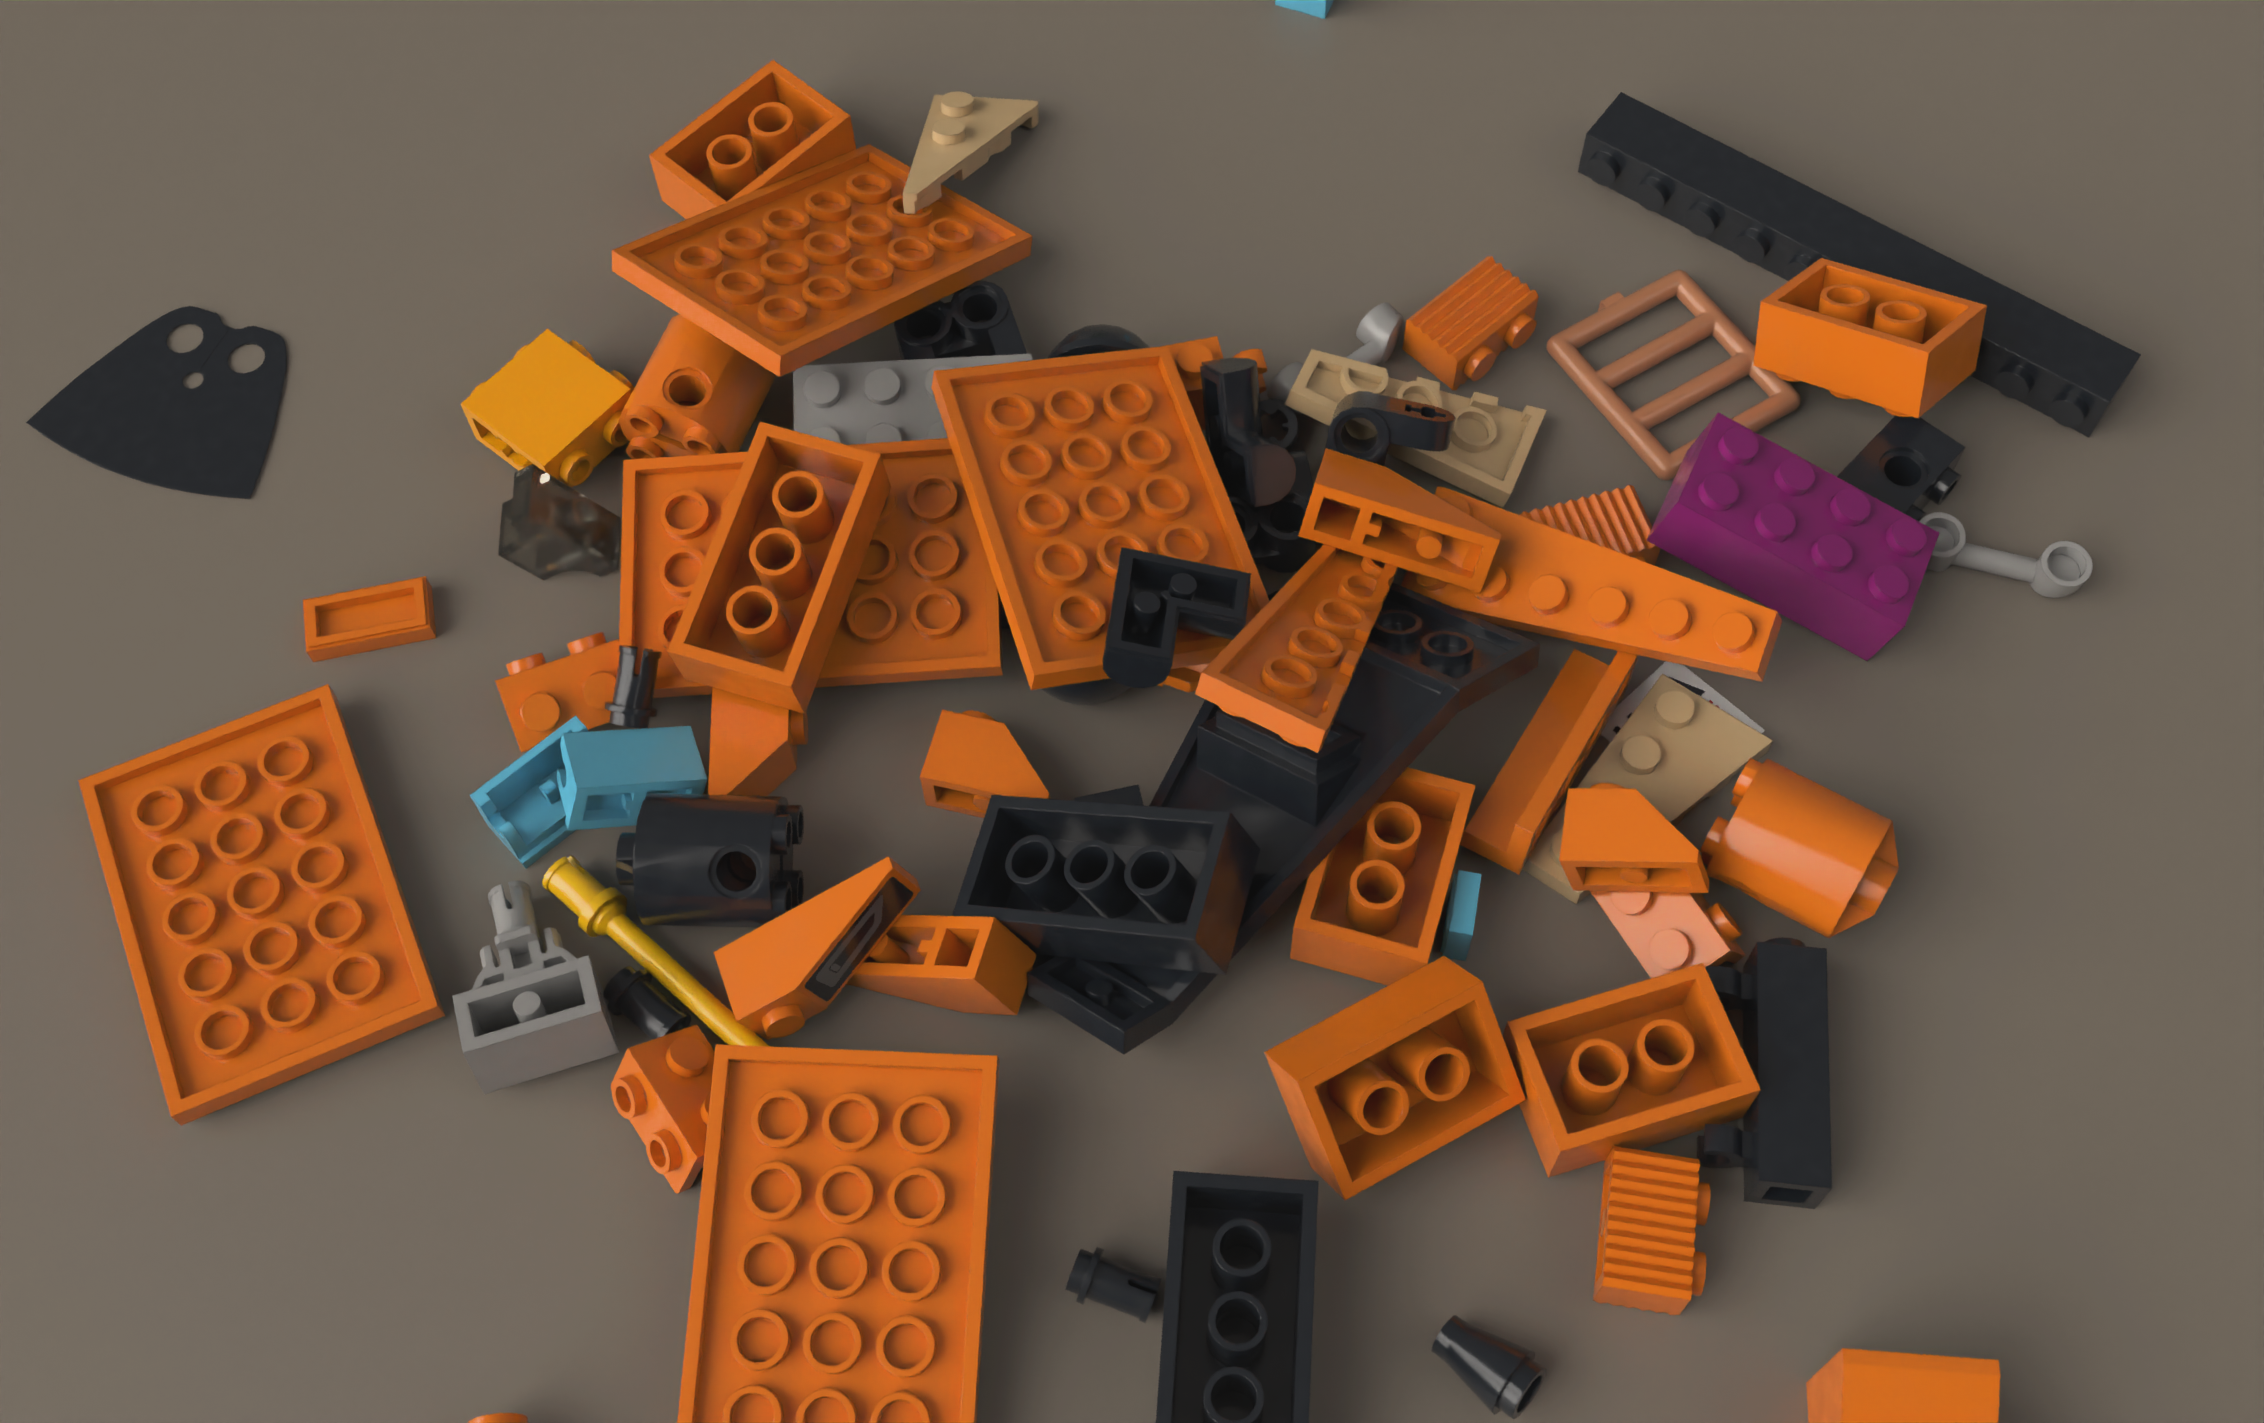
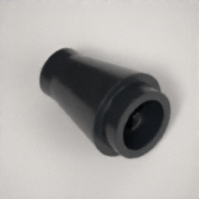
(1491, 1366)

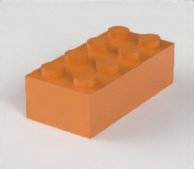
(781, 567)

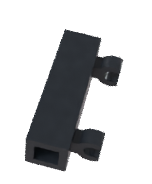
(1787, 1047)

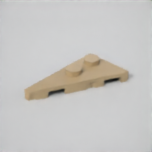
(960, 139)

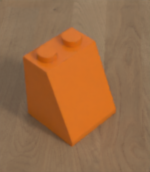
(1903, 1389)

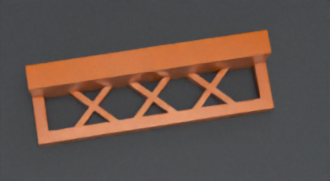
(1547, 758)

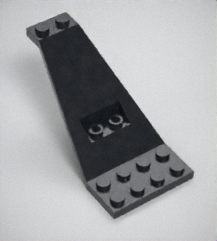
(1295, 802)

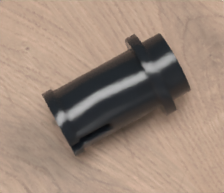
(633, 691)
(643, 1004)
(1112, 1284)

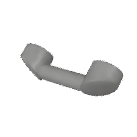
(1378, 333)
(2056, 573)

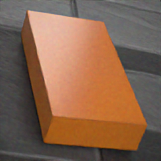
(369, 619)

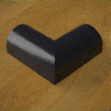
(1232, 412)
(1158, 597)

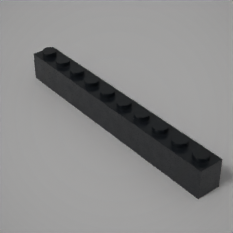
(1789, 226)

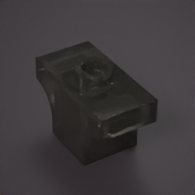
(556, 528)

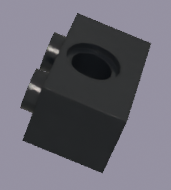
(1907, 466)

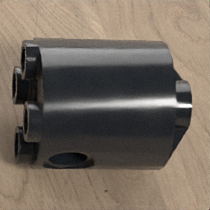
(691, 864)

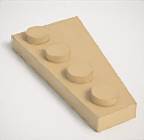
(1486, 439)
(1668, 750)

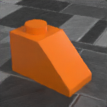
(752, 744)
(972, 761)
(1625, 844)

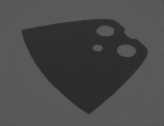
(146, 425)

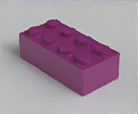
(1794, 537)

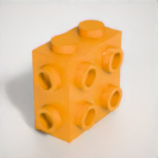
(551, 409)

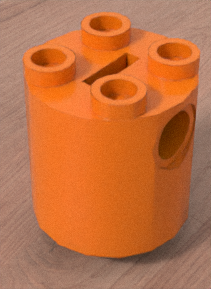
(693, 396)
(1802, 849)

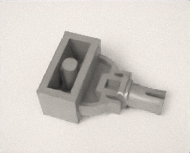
(533, 1009)

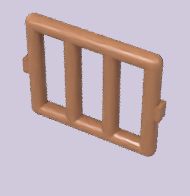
(1708, 321)

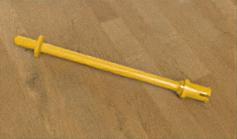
(604, 913)

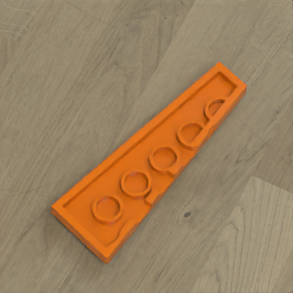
(1605, 599)
(1301, 648)

